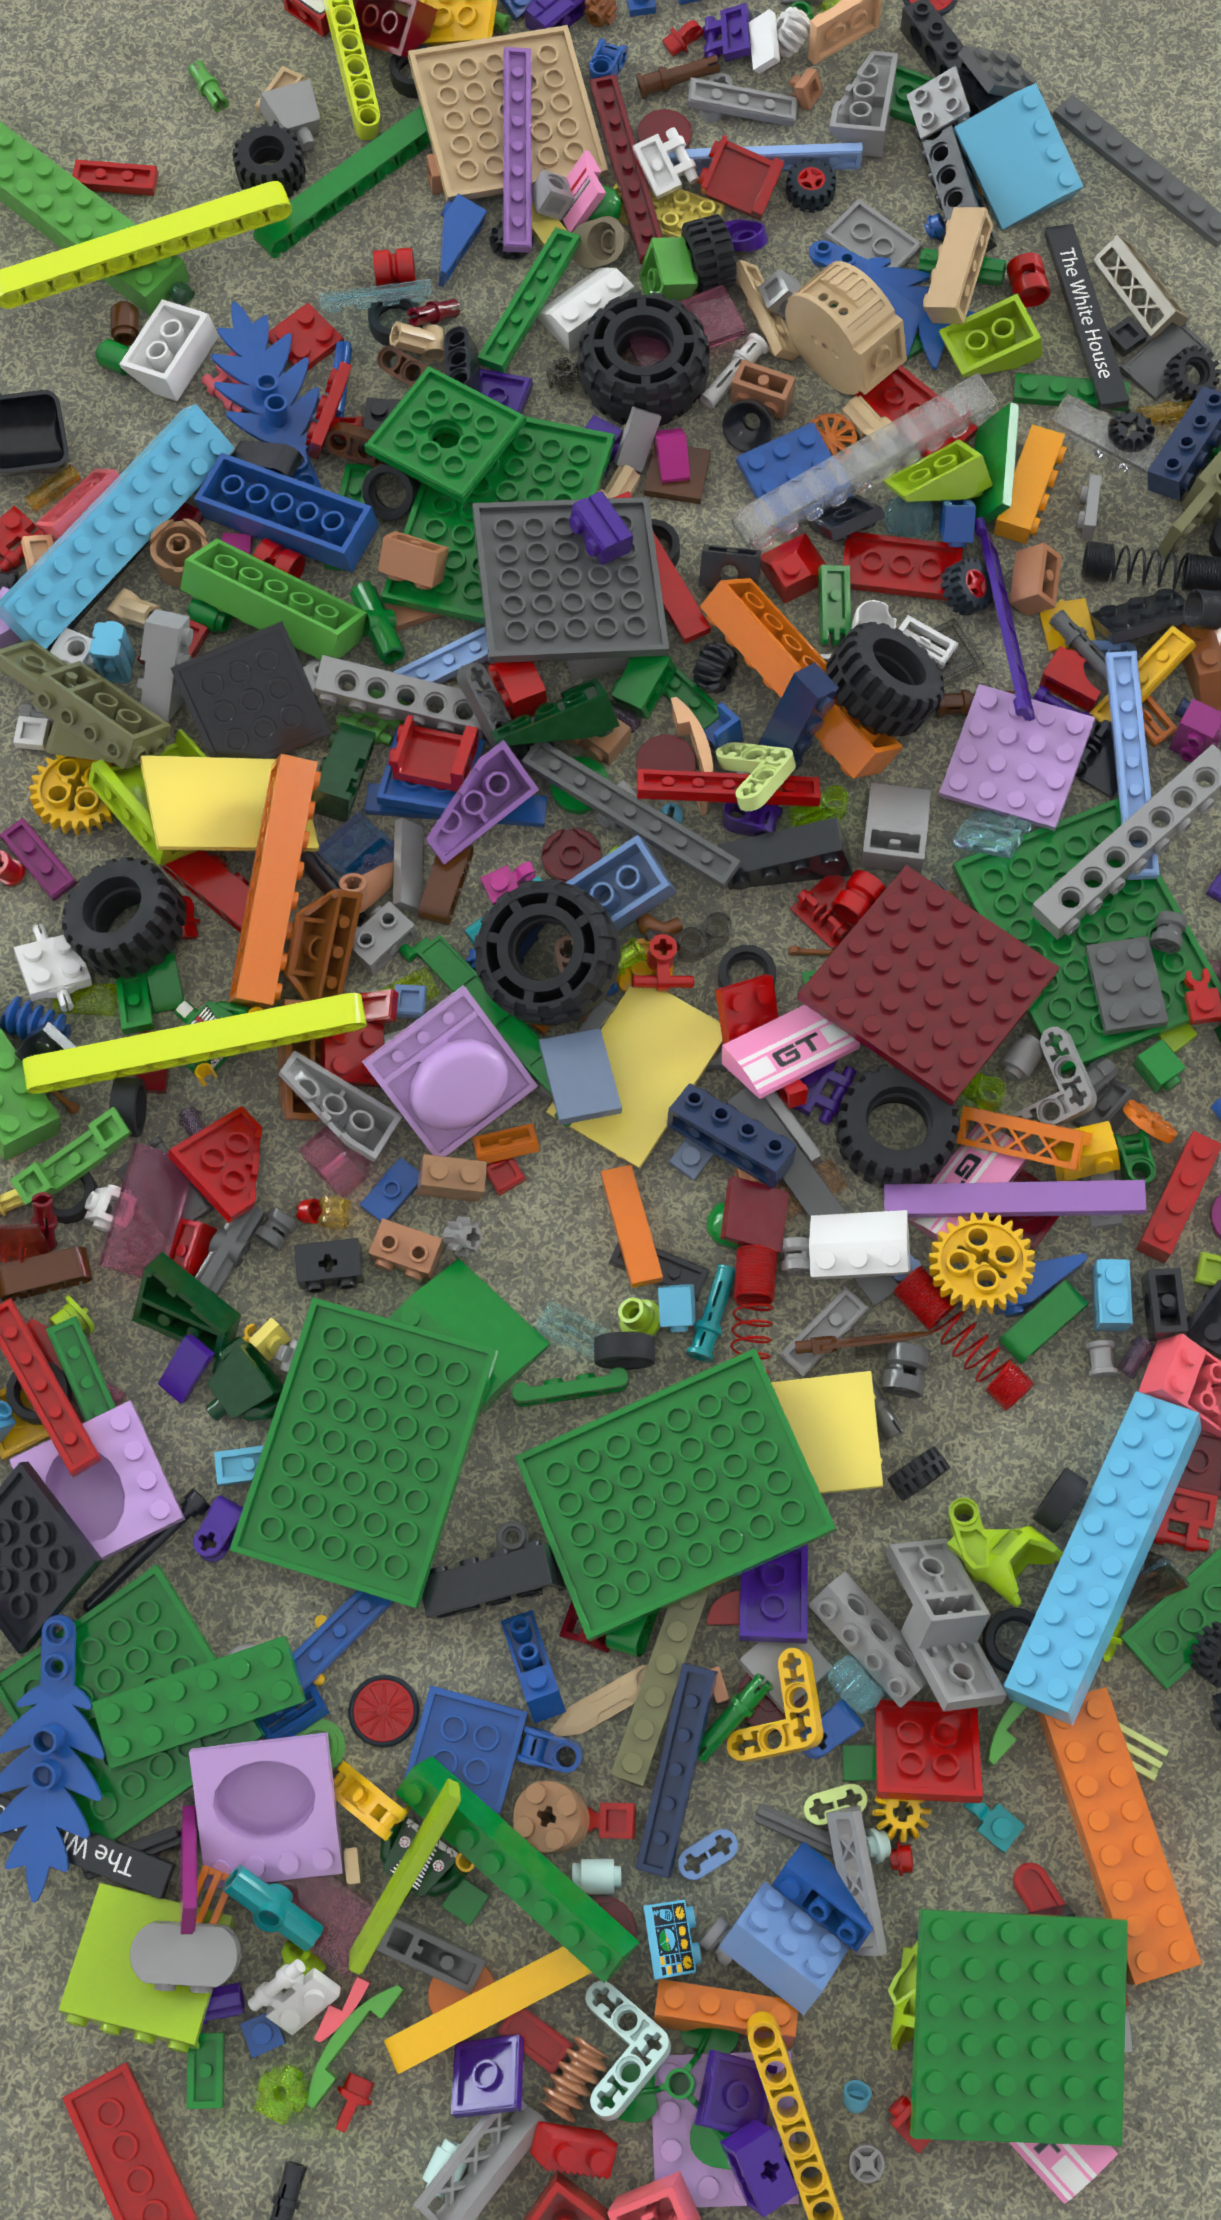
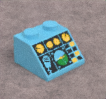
(670, 1939)

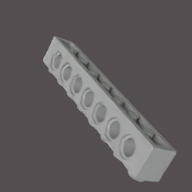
(1184, 787)

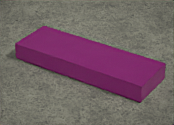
(38, 859)

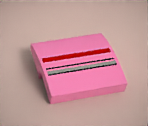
(585, 190)

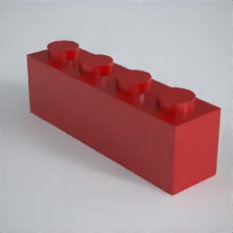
(212, 884)
(1178, 1197)

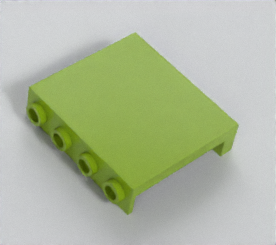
(127, 797)
(108, 1991)

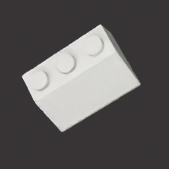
(571, 310)
(170, 349)
(859, 1245)

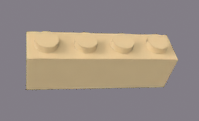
(958, 265)

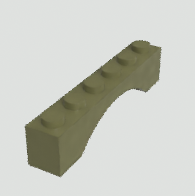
(658, 1690)

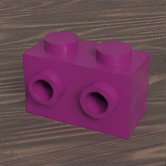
(1197, 731)

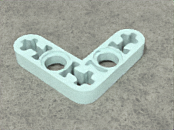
(637, 2041)

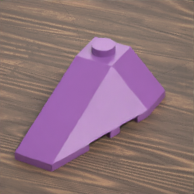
(485, 797)

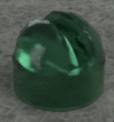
(181, 293)

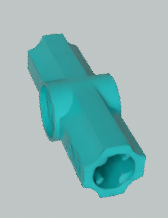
(272, 1907)

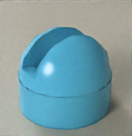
(678, 812)
(856, 2096)

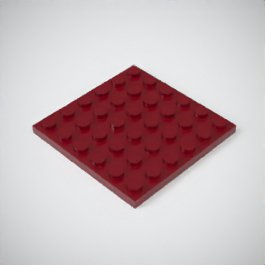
(928, 984)

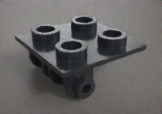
(1098, 760)

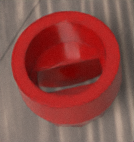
(303, 1211)

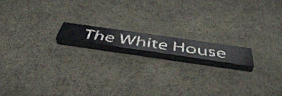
(1086, 317)
(111, 1859)

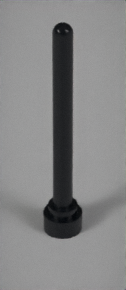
(191, 1507)

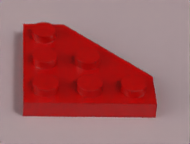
(223, 1162)

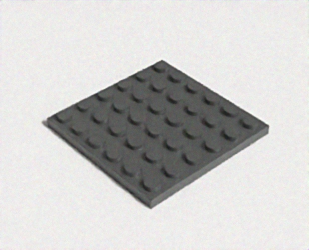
(556, 600)

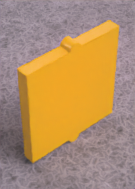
(1077, 612)

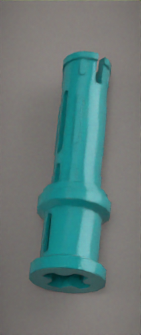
(709, 1327)

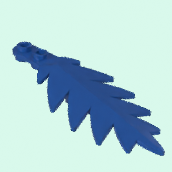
(899, 288)
(265, 389)
(49, 1763)

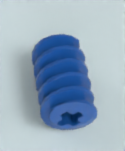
(23, 1020)

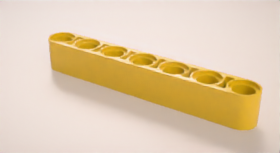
(484, 2008)
(792, 2119)

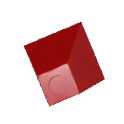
(792, 567)

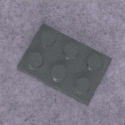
(997, 71)
(1126, 985)

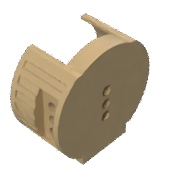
(849, 349)

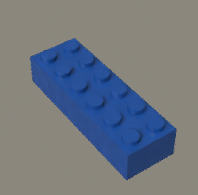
(287, 512)

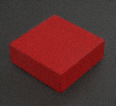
(504, 1175)

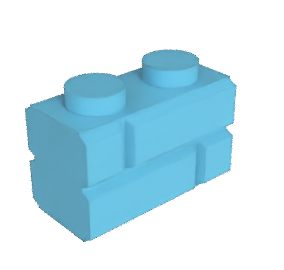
(112, 652)
(1112, 1295)

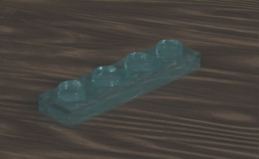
(363, 297)

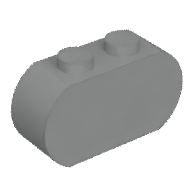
(195, 1959)

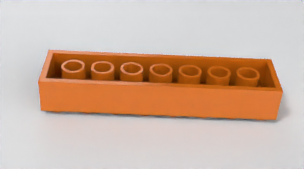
(779, 651)
(273, 882)
(1120, 1838)

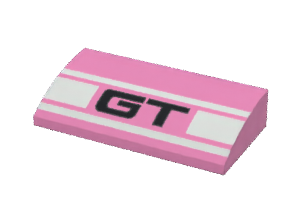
(785, 1050)
(973, 1166)
(1065, 2166)

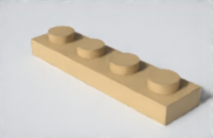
(769, 323)

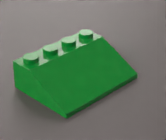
(468, 1309)

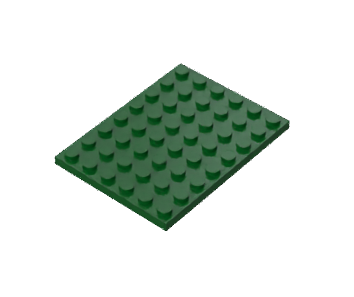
(538, 465)
(1005, 894)
(364, 1452)
(674, 1494)

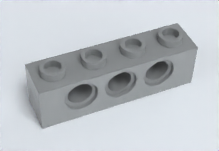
(869, 1638)

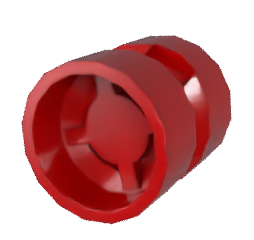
(394, 266)
(1028, 279)
(285, 560)
(859, 896)

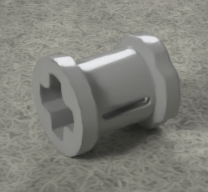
(1101, 1359)

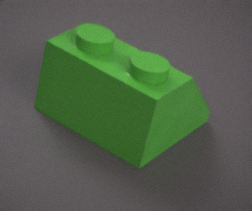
(668, 269)

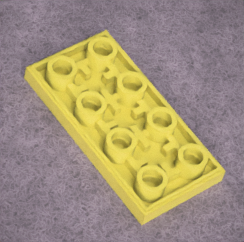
(677, 209)

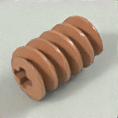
(575, 2079)

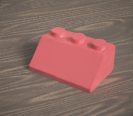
(76, 502)

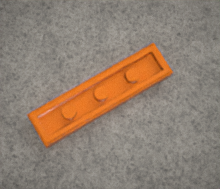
(631, 1226)

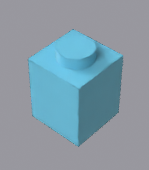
(677, 1306)

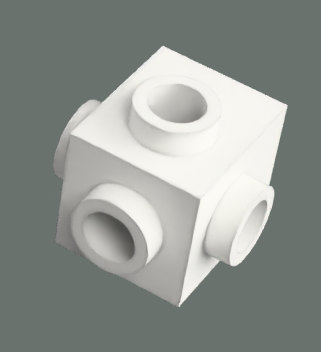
(97, 1204)

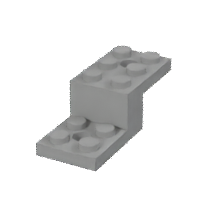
(945, 1624)

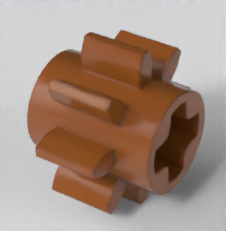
(600, 12)

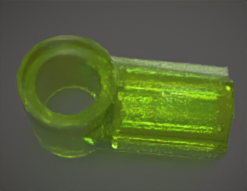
(808, 814)
(984, 1083)

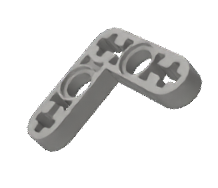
(1065, 1097)

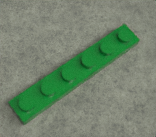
(529, 299)

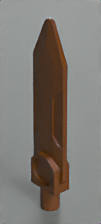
(830, 1344)

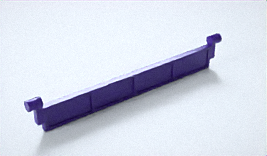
(1022, 702)

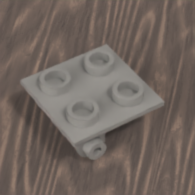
(939, 103)

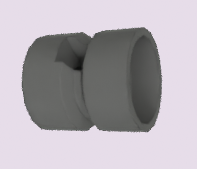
(905, 1358)

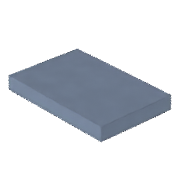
(580, 1076)

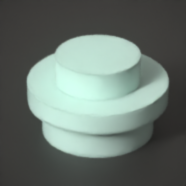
(878, 1845)

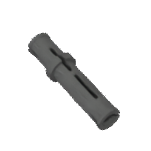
(1080, 642)

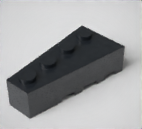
(791, 855)

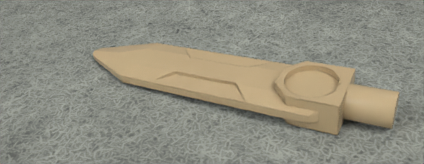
(600, 1704)

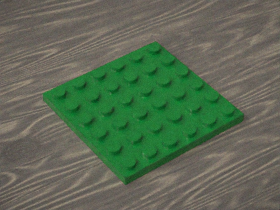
(119, 1646)
(1019, 2028)

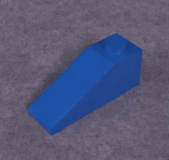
(459, 229)
(1046, 1277)

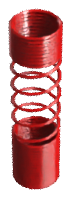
(754, 1287)
(927, 1306)

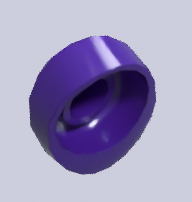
(747, 235)

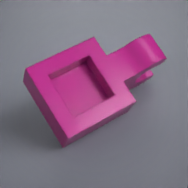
(504, 880)

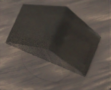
(1155, 1581)

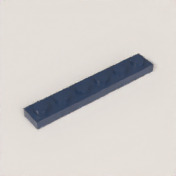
(676, 1770)

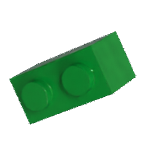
(643, 683)

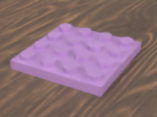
(1016, 762)
(672, 2146)

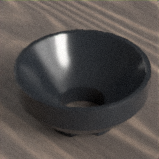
(739, 434)

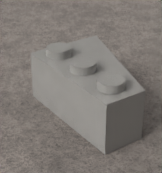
(164, 646)

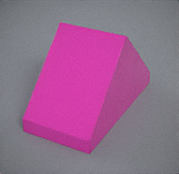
(672, 455)

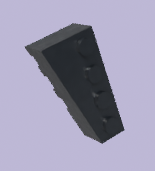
(491, 1580)

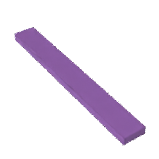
(517, 150)
(1017, 1198)

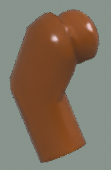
(648, 922)

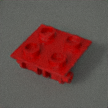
(816, 911)

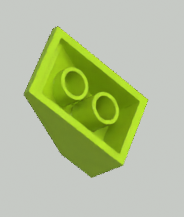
(993, 339)
(947, 474)

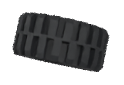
(885, 679)
(103, 897)
(887, 1164)

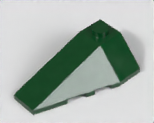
(580, 714)

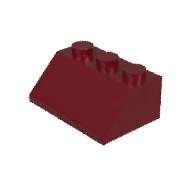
(394, 24)

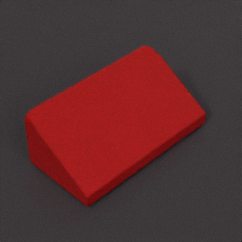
(191, 1244)

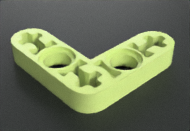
(767, 766)

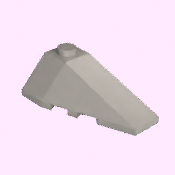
(866, 104)
(349, 1112)

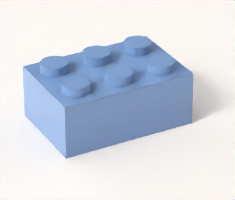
(626, 882)
(784, 1948)

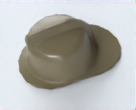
(601, 242)

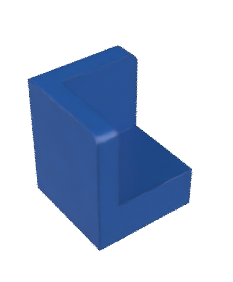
(725, 729)

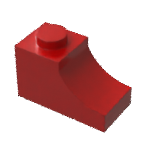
(1068, 680)

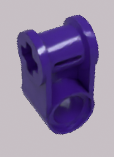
(752, 821)
(218, 1527)

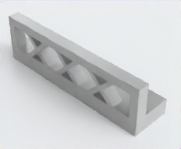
(855, 1870)
(485, 2169)

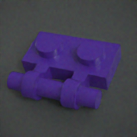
(734, 31)
(816, 1082)

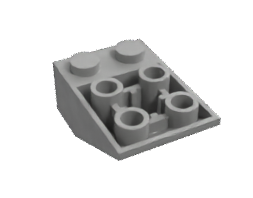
(895, 827)

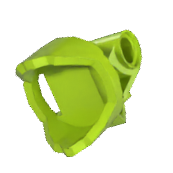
(997, 1554)
(903, 1997)

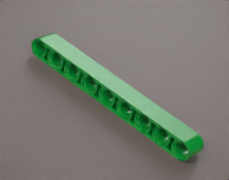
(346, 183)

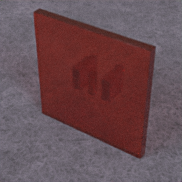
(21, 1242)

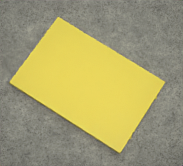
(208, 802)
(654, 1053)
(835, 1429)

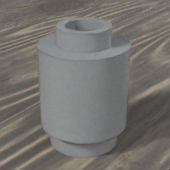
(1022, 1058)

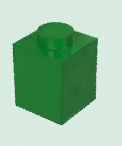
(1159, 1067)

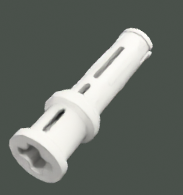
(750, 352)

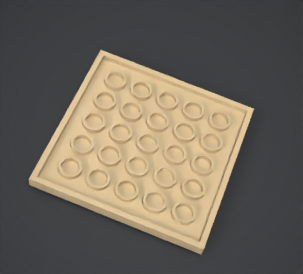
(464, 109)

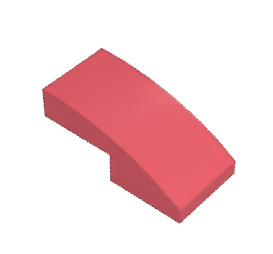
(336, 2015)

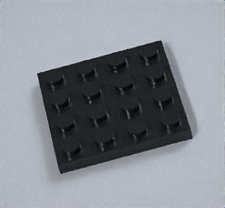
(252, 697)
(40, 1557)

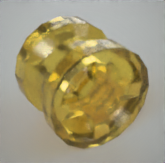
(334, 1212)

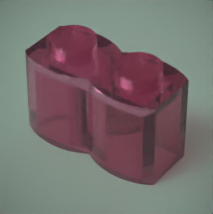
(335, 1162)

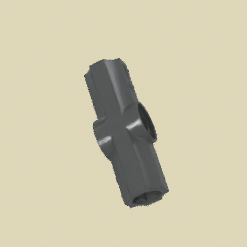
(228, 1248)

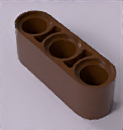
(405, 365)
(352, 449)
(442, 887)
(44, 1272)

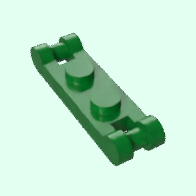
(584, 1386)

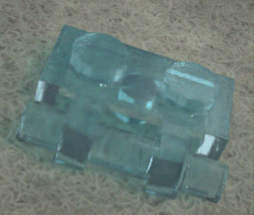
(991, 833)

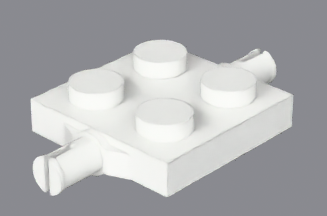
(51, 968)

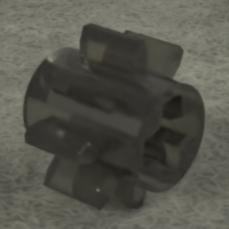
(563, 375)

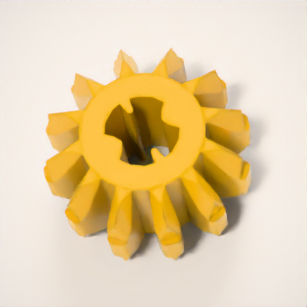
(909, 1821)

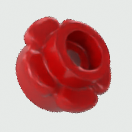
(902, 1859)

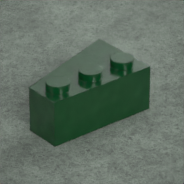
(343, 771)
(181, 1305)

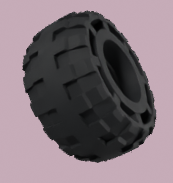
(660, 388)
(579, 985)

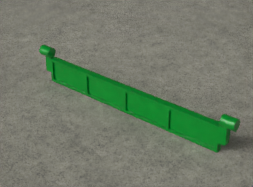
(457, 972)

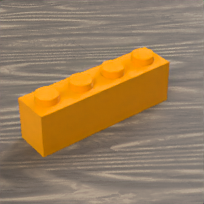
(1030, 482)

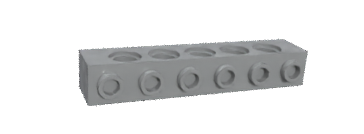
(393, 686)

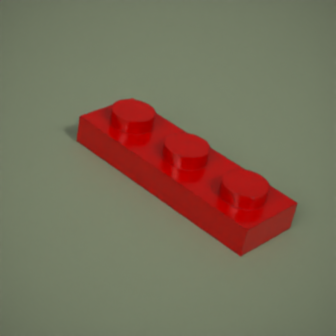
(116, 177)

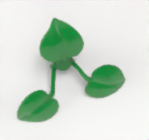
(681, 2085)

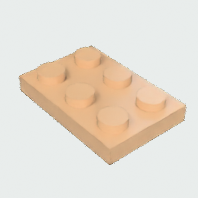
(842, 26)

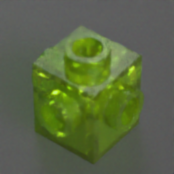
(272, 2103)

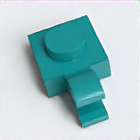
(996, 1824)

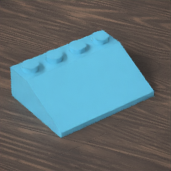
(1018, 157)

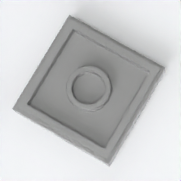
(764, 1660)

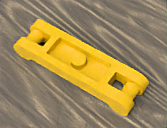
(366, 1801)

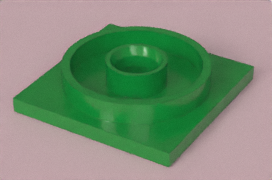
(440, 407)

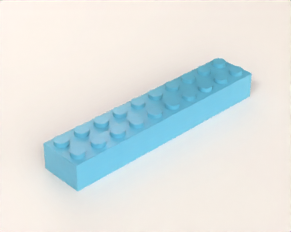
(113, 528)
(1103, 1558)

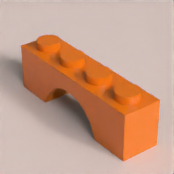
(695, 2006)

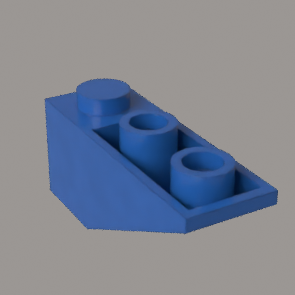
(533, 1666)
(821, 1893)

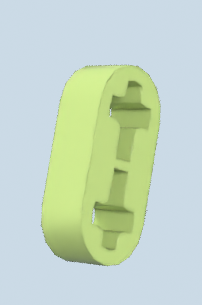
(833, 1795)

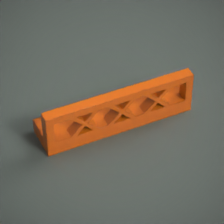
(1025, 1125)

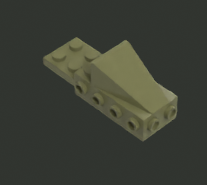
(1201, 506)
(88, 711)

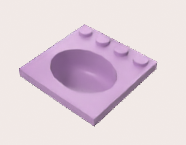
(450, 1073)
(121, 1486)
(268, 1808)

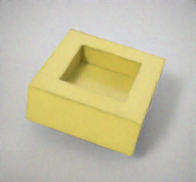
(269, 1338)

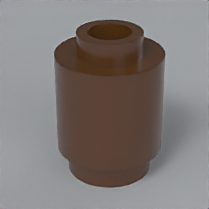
(124, 322)

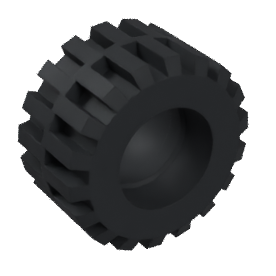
(265, 145)
(711, 252)

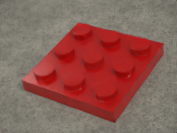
(927, 1752)

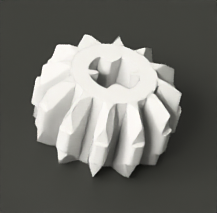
(792, 31)

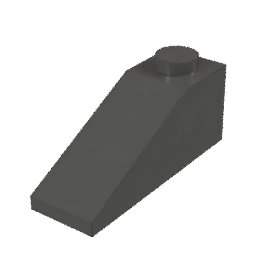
(431, 1953)

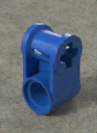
(607, 59)
(838, 1726)
(547, 1750)

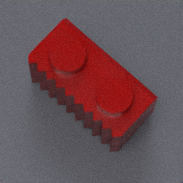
(573, 2150)

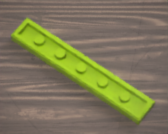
(404, 1876)

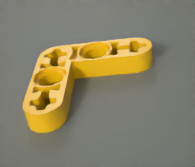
(792, 1725)

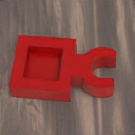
(1202, 1003)
(614, 1820)

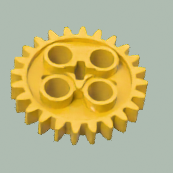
(55, 784)
(964, 1283)

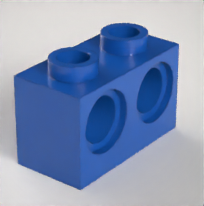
(957, 522)

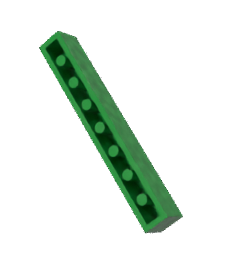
(523, 1873)

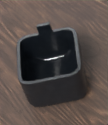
(32, 434)

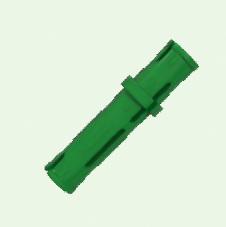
(740, 1708)

